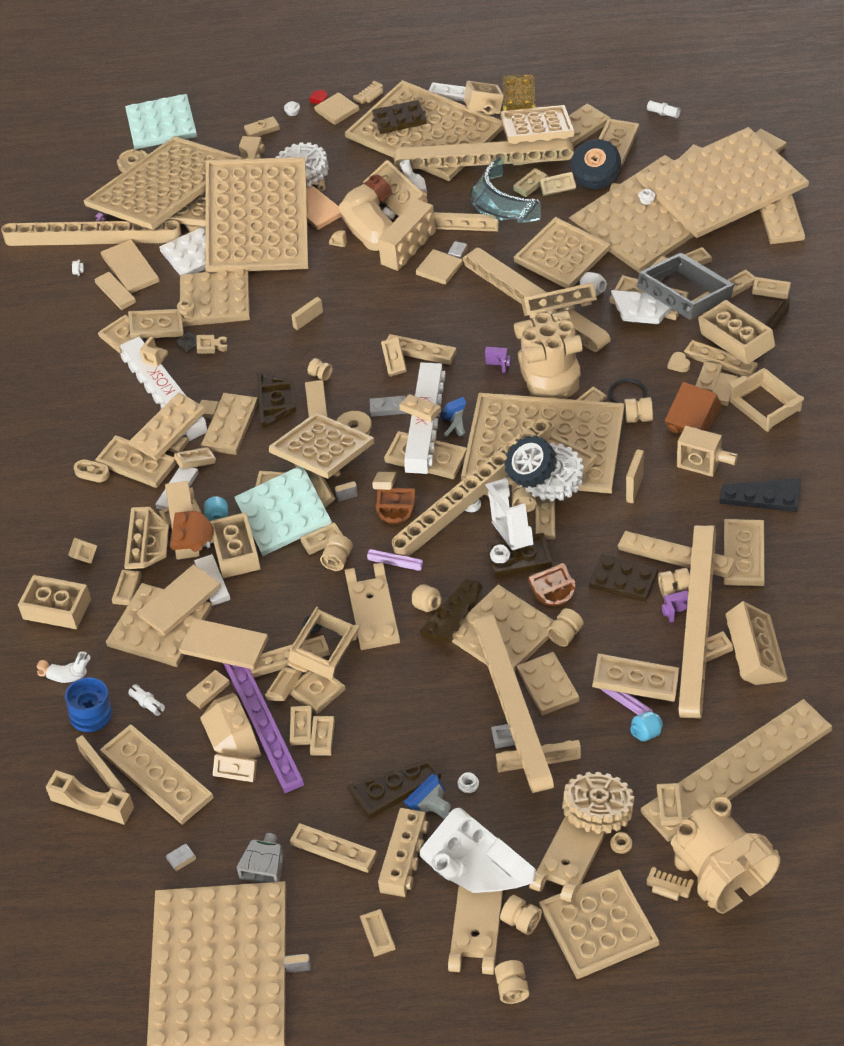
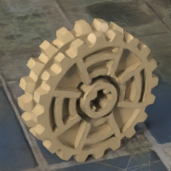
(598, 802)

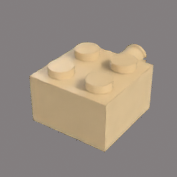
(483, 97)
(702, 451)

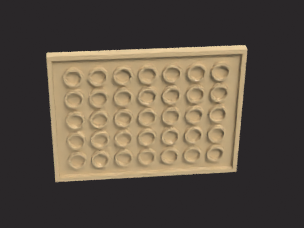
(446, 125)
(723, 182)
(158, 183)
(256, 214)
(633, 229)
(583, 423)
(218, 966)

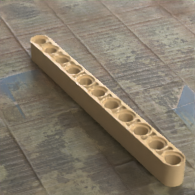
(484, 153)
(88, 233)
(519, 287)
(493, 468)
(697, 622)
(513, 704)

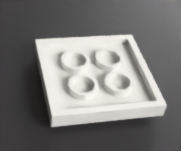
(186, 252)

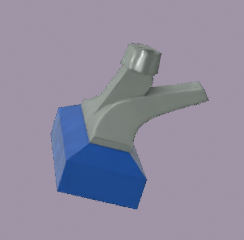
(453, 412)
(429, 797)

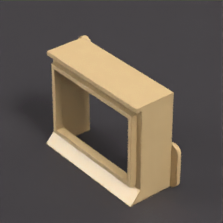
(765, 379)
(307, 661)

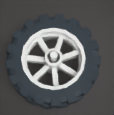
(520, 455)

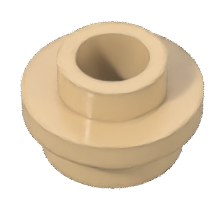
(186, 307)
(621, 837)

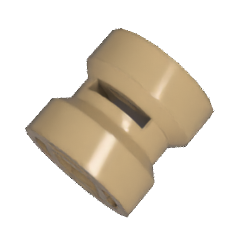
(320, 369)

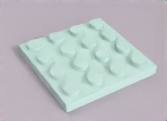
(160, 120)
(283, 510)

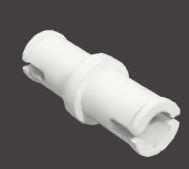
(663, 109)
(146, 700)

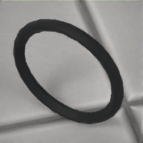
(626, 380)

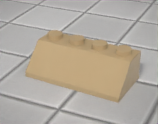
(755, 645)

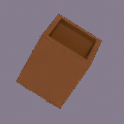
(693, 408)

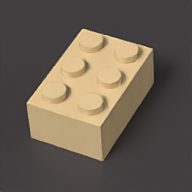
(235, 545)
(54, 602)

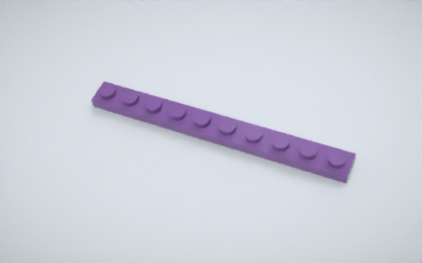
(265, 728)

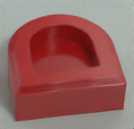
(318, 96)

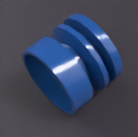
(88, 704)

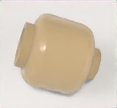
(426, 598)

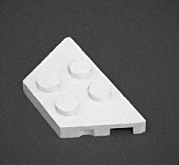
(639, 307)

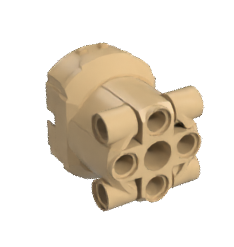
(549, 355)
(723, 855)

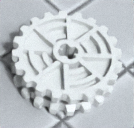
(315, 161)
(565, 477)

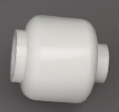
(598, 281)

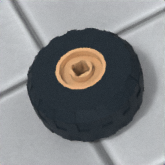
(596, 164)

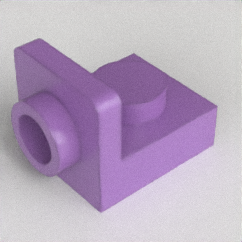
(498, 356)
(674, 603)

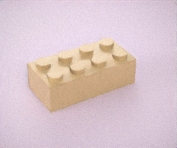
(406, 234)
(736, 332)

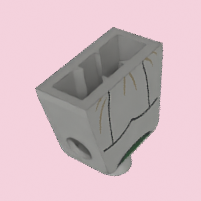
(262, 861)

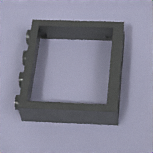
(719, 286)

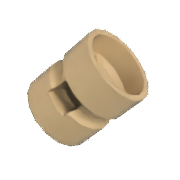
(638, 410)
(521, 496)
(336, 552)
(680, 579)
(565, 627)
(522, 915)
(511, 982)

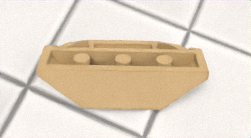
(146, 538)
(229, 728)

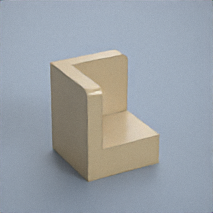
(151, 354)
(82, 550)

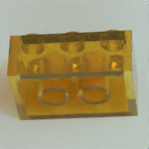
(518, 92)

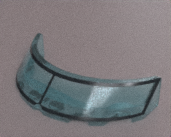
(503, 206)

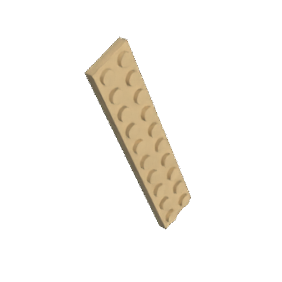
(745, 762)

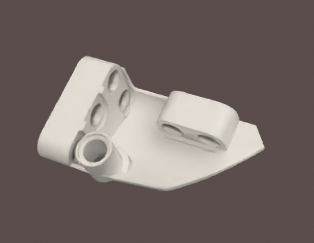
(474, 857)

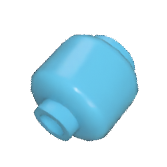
(215, 508)
(646, 726)

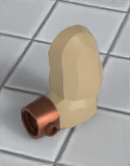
(362, 211)

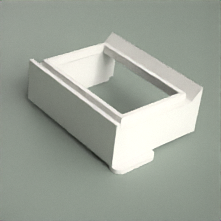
(509, 522)

